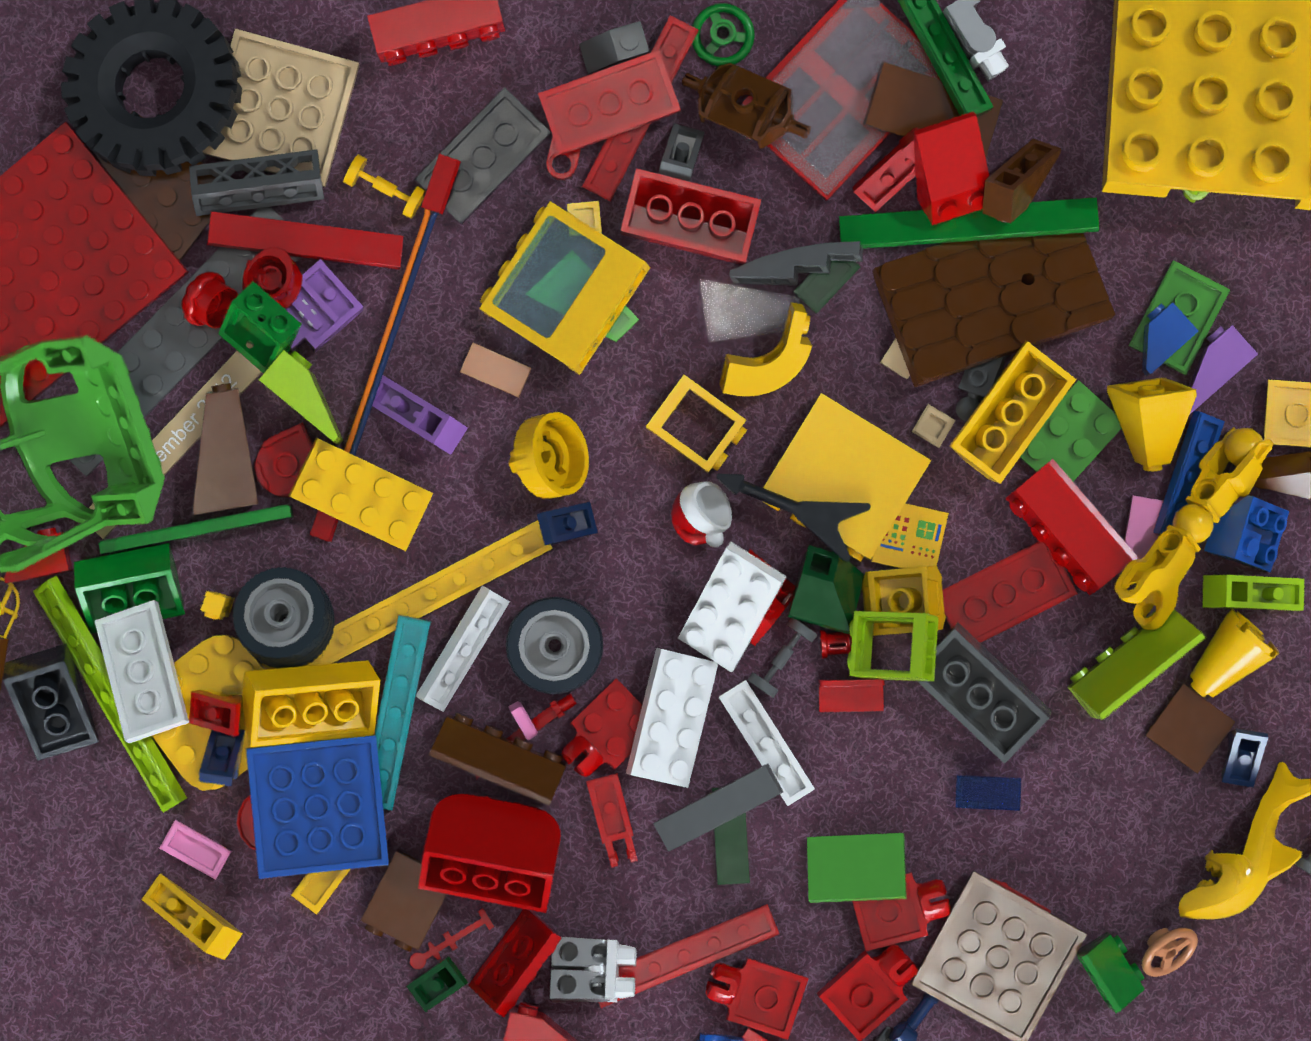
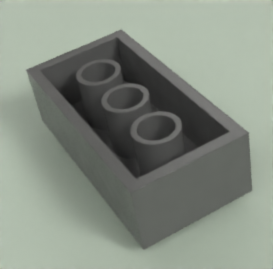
(984, 694)

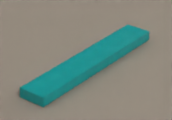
(399, 701)

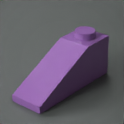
(1220, 362)
(418, 415)

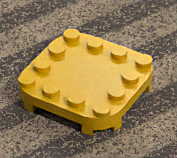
(216, 668)

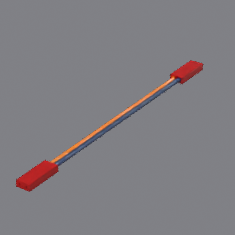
(434, 200)

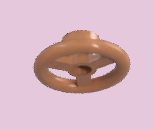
(1164, 944)

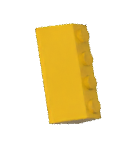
(1012, 413)
(310, 703)

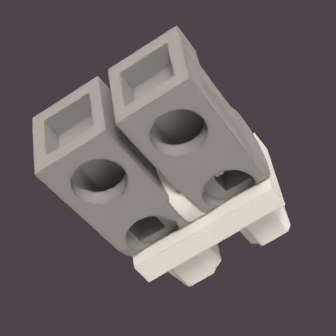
(976, 38)
(600, 975)

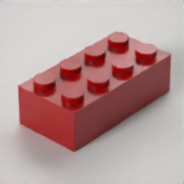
(433, 25)

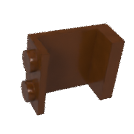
(400, 906)

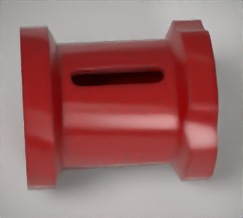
(834, 643)

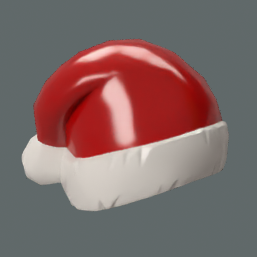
(701, 514)

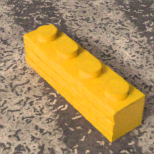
(217, 605)

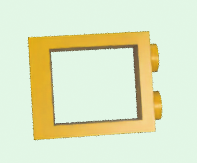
(668, 407)

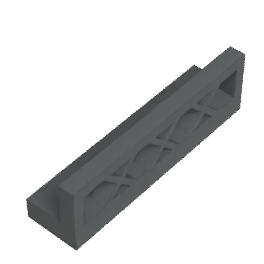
(256, 188)

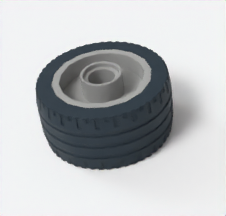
(271, 598)
(529, 645)

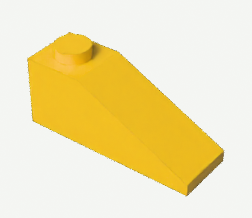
(192, 917)

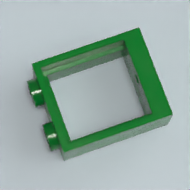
(267, 337)

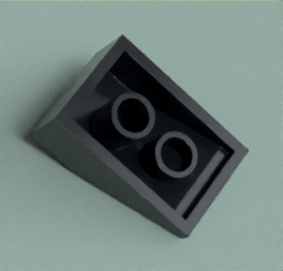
(50, 701)

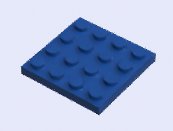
(317, 806)

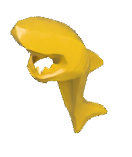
(1264, 857)

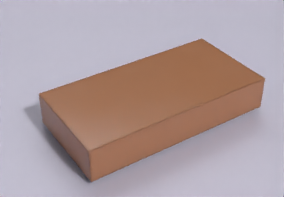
(495, 370)

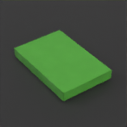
(1197, 299)
(856, 867)

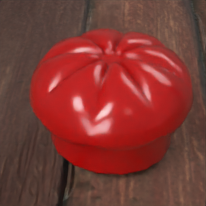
(207, 300)

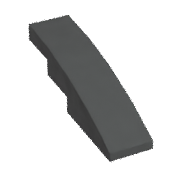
(784, 266)
(718, 807)

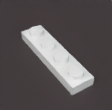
(462, 648)
(766, 741)

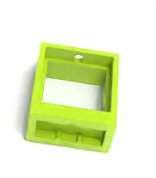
(922, 651)

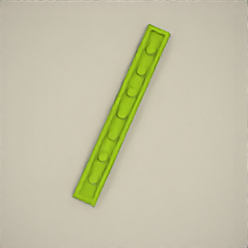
(93, 669)

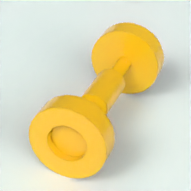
(384, 186)

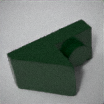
(437, 984)

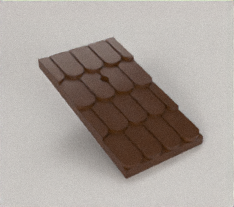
(987, 298)

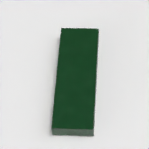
(732, 851)

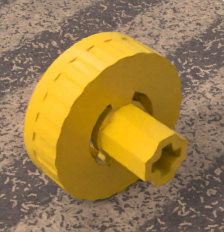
(536, 459)

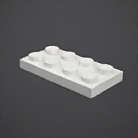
(731, 607)
(141, 671)
(672, 718)

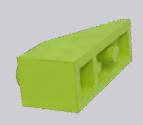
(1253, 592)

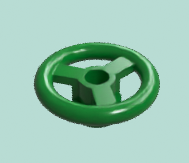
(718, 23)

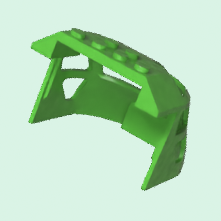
(95, 420)

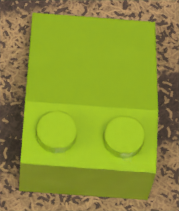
(299, 388)

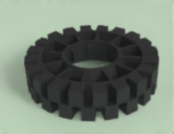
(121, 44)

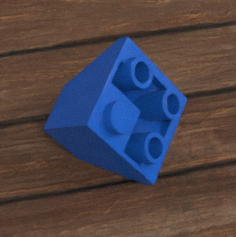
(1249, 533)

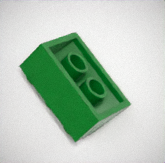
(128, 580)

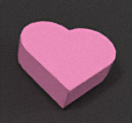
(523, 720)

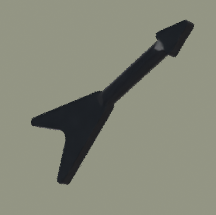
(818, 517)

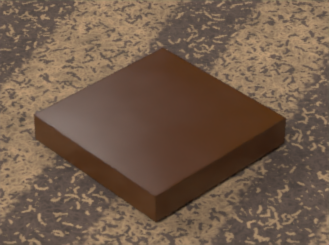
(1189, 728)

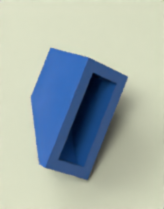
(1164, 335)

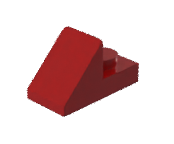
(216, 712)

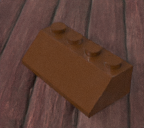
(499, 759)

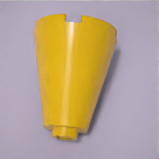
(1231, 655)

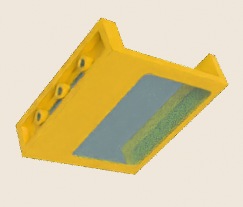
(564, 286)

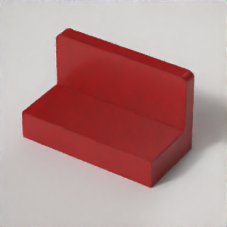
(851, 695)

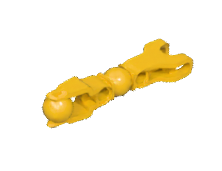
(1175, 549)

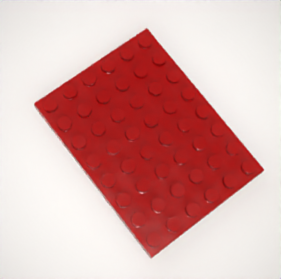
(72, 253)

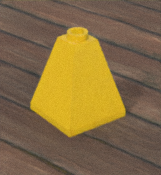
(1152, 418)

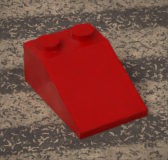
(950, 168)
(531, 1025)

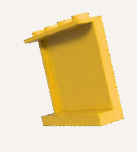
(848, 461)

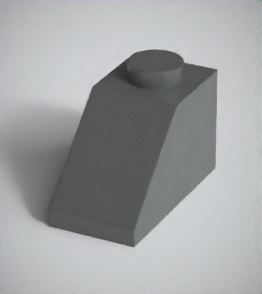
(614, 47)
(681, 152)

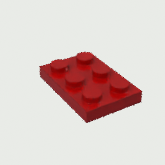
(514, 962)

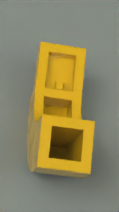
(775, 369)

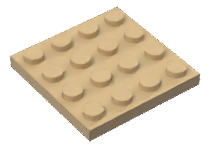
(288, 102)

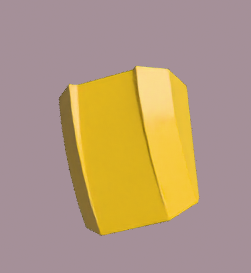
(906, 592)

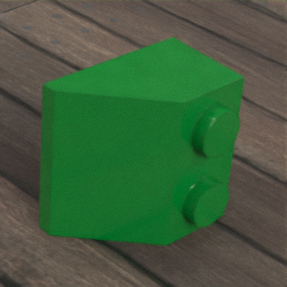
(1110, 971)

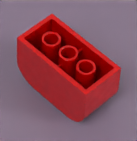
(491, 851)

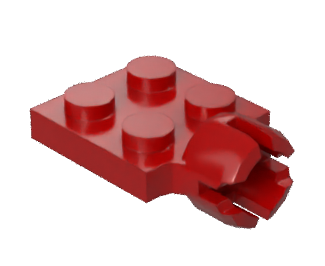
(604, 730)
(901, 920)
(869, 990)
(758, 995)

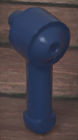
(907, 1030)

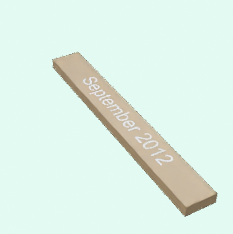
(186, 426)

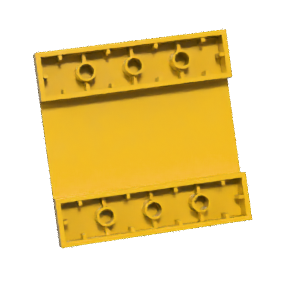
(1210, 98)

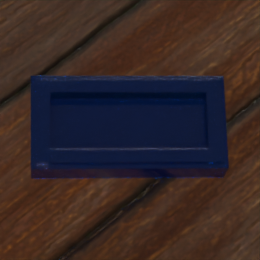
(988, 792)

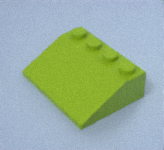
(1132, 664)

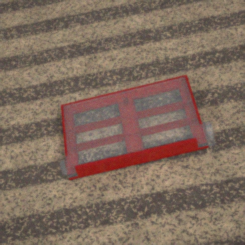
(832, 86)

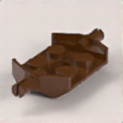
(762, 120)

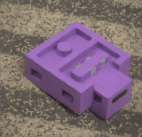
(322, 307)

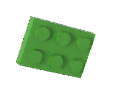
(1073, 433)

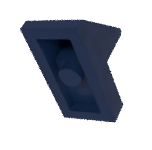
(567, 523)
(1243, 757)
(222, 758)

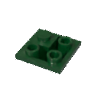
(826, 590)

